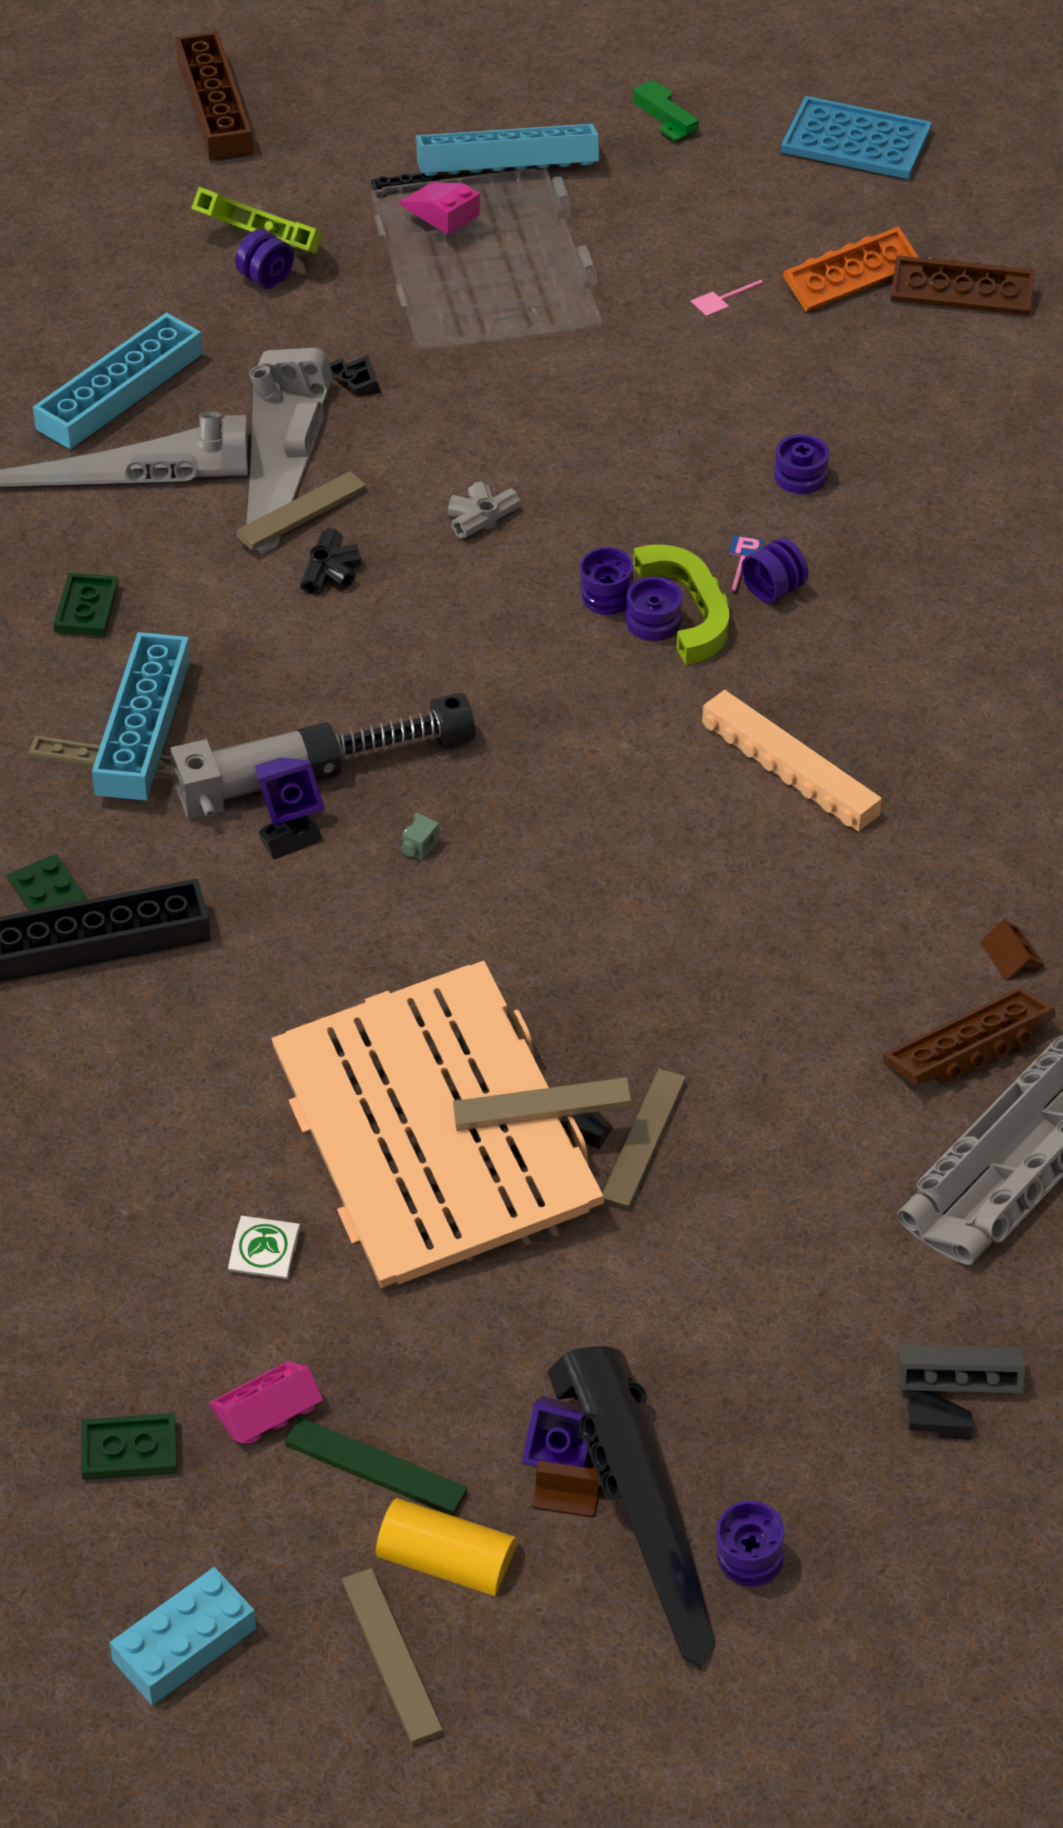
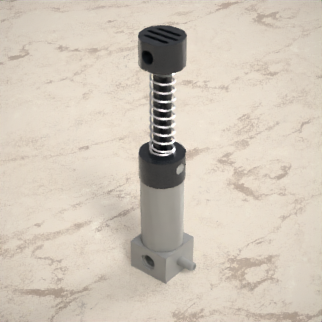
(209, 777)

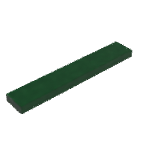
(376, 1466)

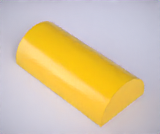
(445, 1546)

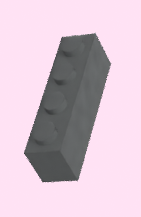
(960, 1368)

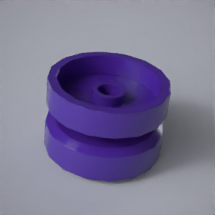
(264, 258)
(801, 464)
(654, 608)

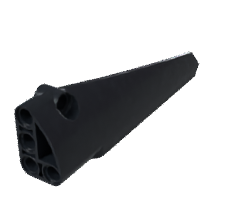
(633, 1470)

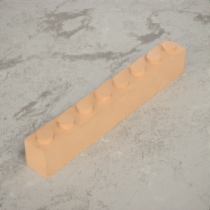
(791, 760)

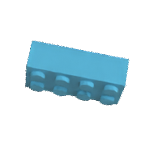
(183, 1635)

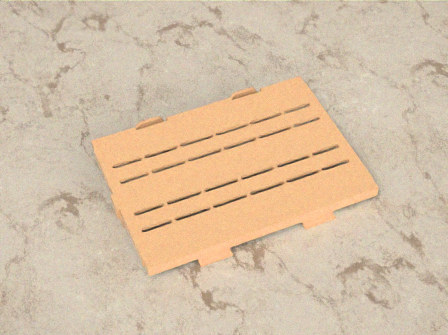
(353, 1154)

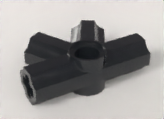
(330, 563)

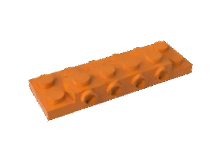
(848, 269)

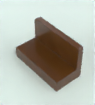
(1011, 950)
(566, 1489)

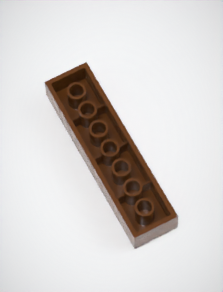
(214, 95)

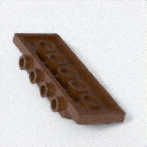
(963, 285)
(971, 1038)

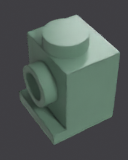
(420, 836)

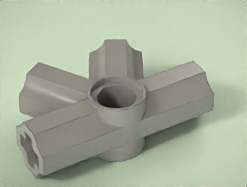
(480, 509)

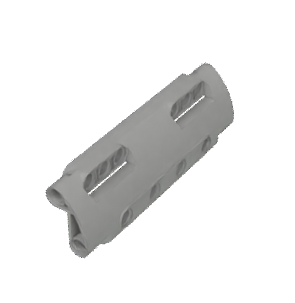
(1023, 1158)

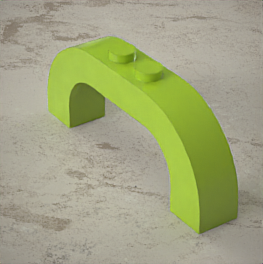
(250, 219)
(679, 564)

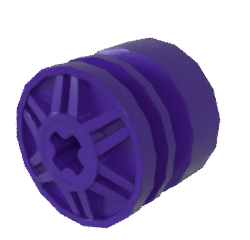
(774, 570)
(605, 580)
(749, 1527)

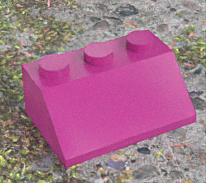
(267, 1401)

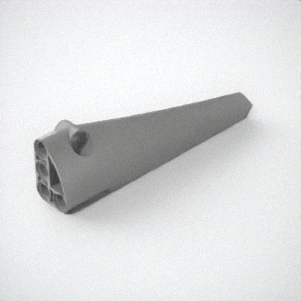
(285, 425)
(205, 451)

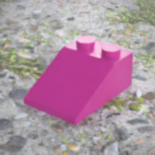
(444, 205)

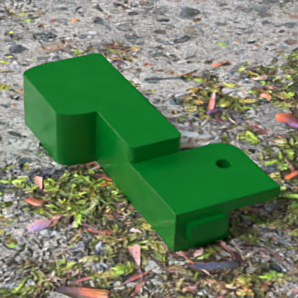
(658, 102)

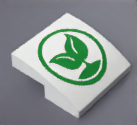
(264, 1247)

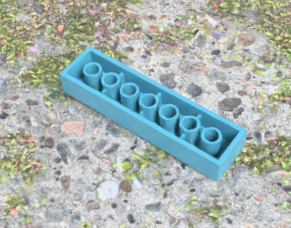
(507, 149)
(117, 380)
(141, 716)

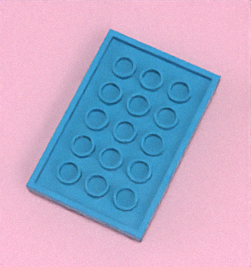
(856, 137)

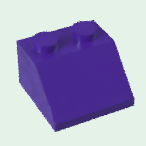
(289, 788)
(555, 1434)

